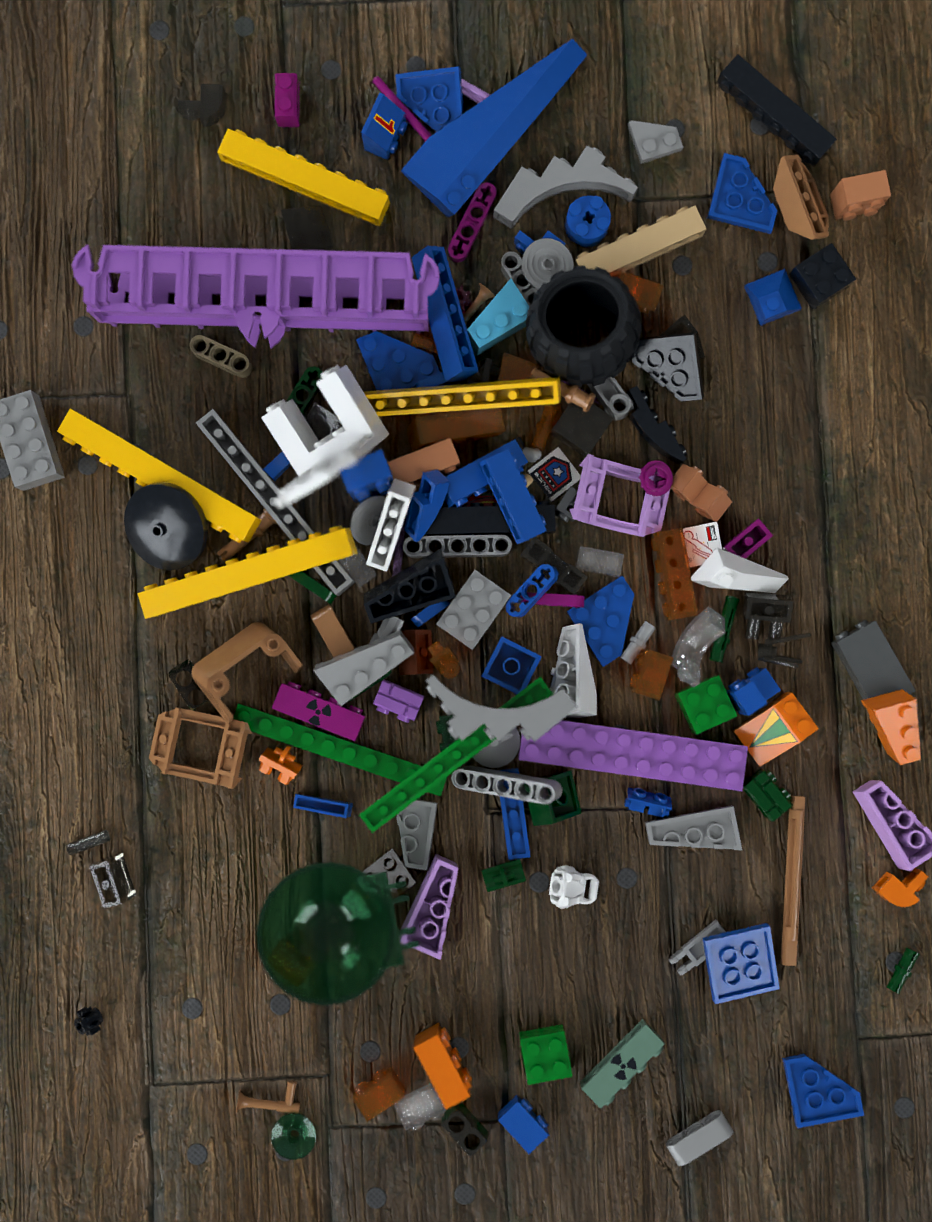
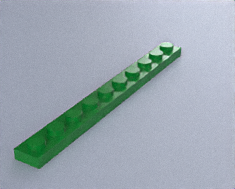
(329, 746)
(444, 763)

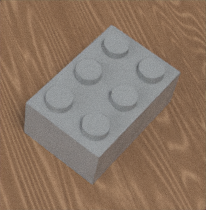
(473, 610)

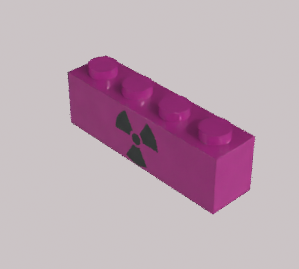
(319, 711)

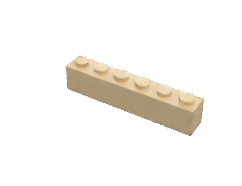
(646, 242)

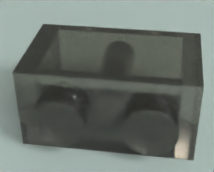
(112, 880)

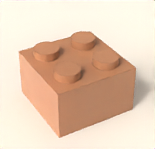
(860, 195)

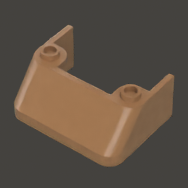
(210, 670)

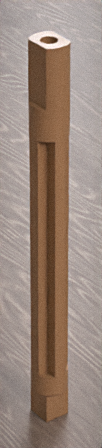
(793, 881)

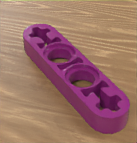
(469, 221)

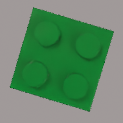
(705, 704)
(545, 1054)

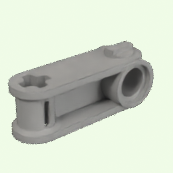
(612, 393)

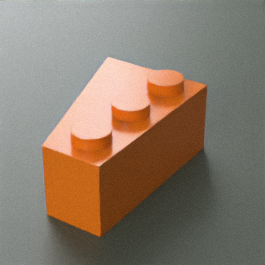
(896, 724)

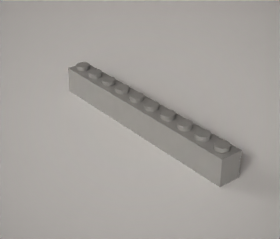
(267, 491)

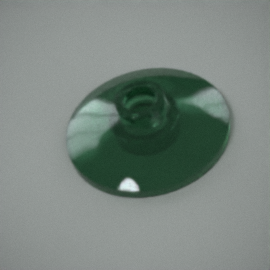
(288, 1145)

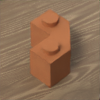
(708, 499)

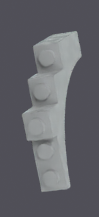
(559, 177)
(468, 716)

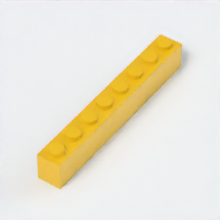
(304, 177)

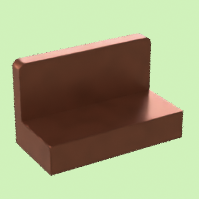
(419, 661)

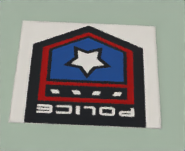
(554, 474)

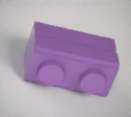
(398, 700)

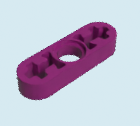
(560, 600)

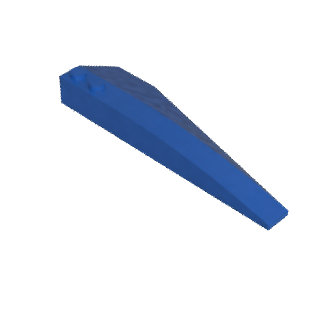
(470, 147)

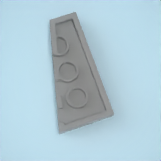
(704, 829)

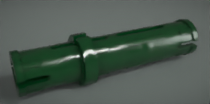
(720, 644)

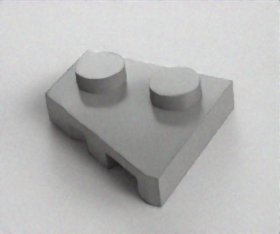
(654, 140)

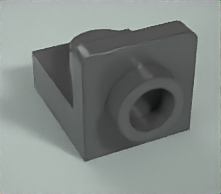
(567, 501)

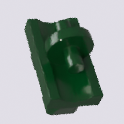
(503, 875)

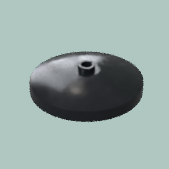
(166, 526)

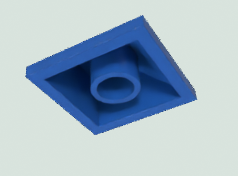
(772, 297)

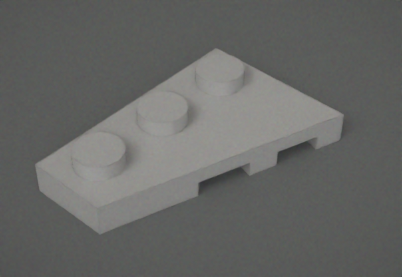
(416, 833)

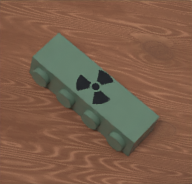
(622, 1063)

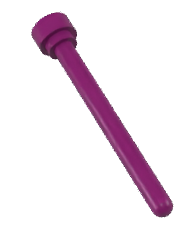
(411, 119)

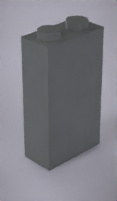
(871, 661)

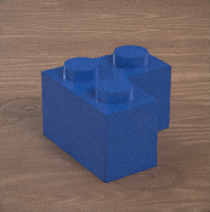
(753, 691)

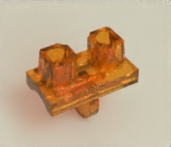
(444, 660)

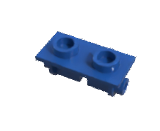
(658, 803)

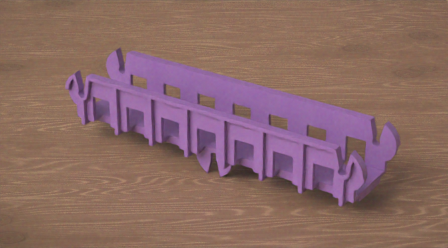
(243, 274)

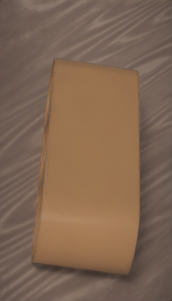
(332, 631)

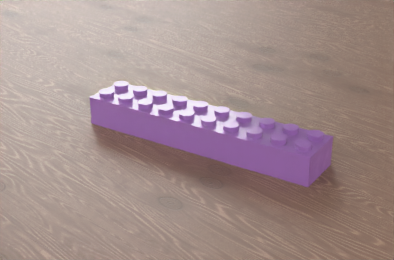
(639, 754)

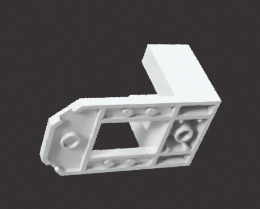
(323, 459)

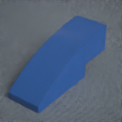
(426, 504)

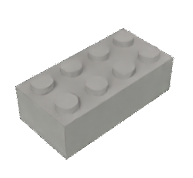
(28, 441)

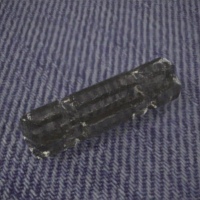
(88, 842)

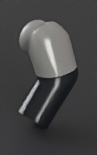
(531, 454)

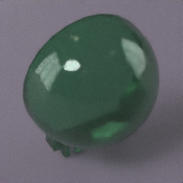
(330, 932)

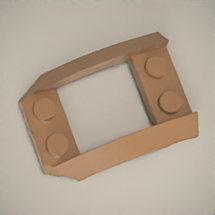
(229, 755)

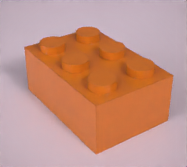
(443, 1065)

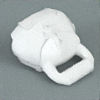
(569, 885)

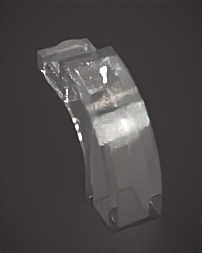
(693, 643)

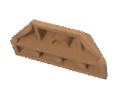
(800, 199)

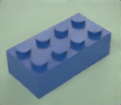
(367, 477)

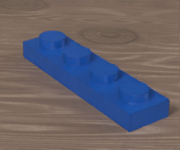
(514, 824)

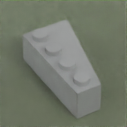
(356, 670)

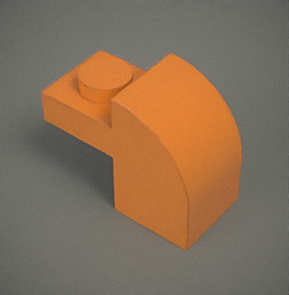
(900, 892)

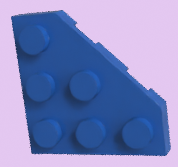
(432, 95)
(741, 197)
(394, 362)
(605, 619)
(818, 1094)

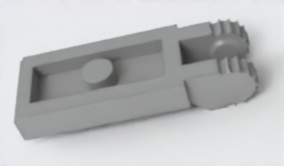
(695, 949)

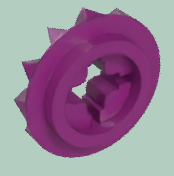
(662, 471)

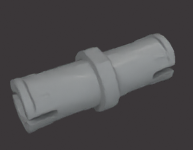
(638, 642)

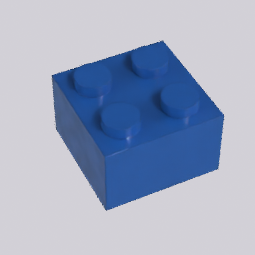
(511, 666)

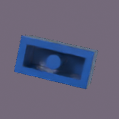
(523, 1123)

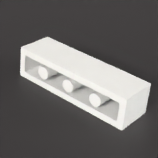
(390, 524)

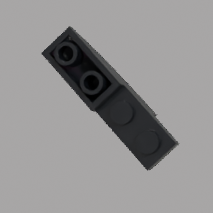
(660, 435)

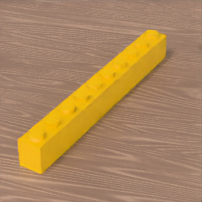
(465, 396)
(149, 470)
(247, 573)

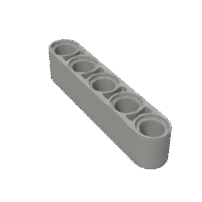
(467, 540)
(516, 784)

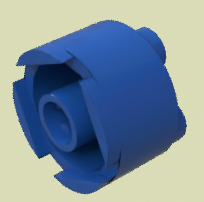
(591, 209)

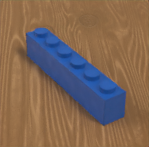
(447, 320)

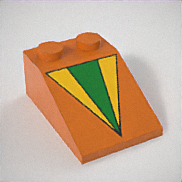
(775, 728)

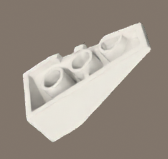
(737, 573)
(574, 672)

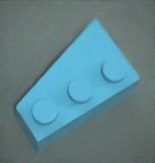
(499, 319)

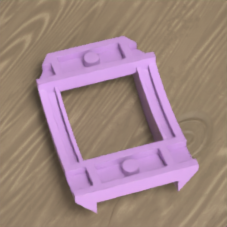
(590, 491)

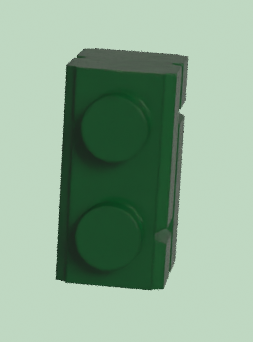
(767, 795)

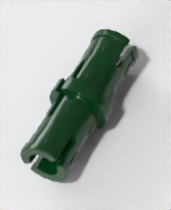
(902, 970)

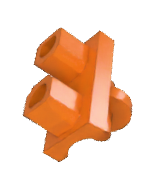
(281, 761)

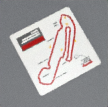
(701, 542)

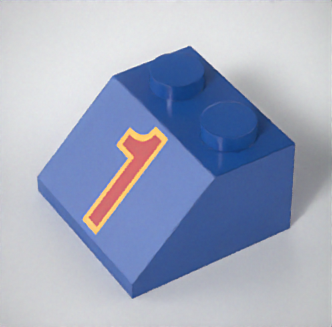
(383, 127)

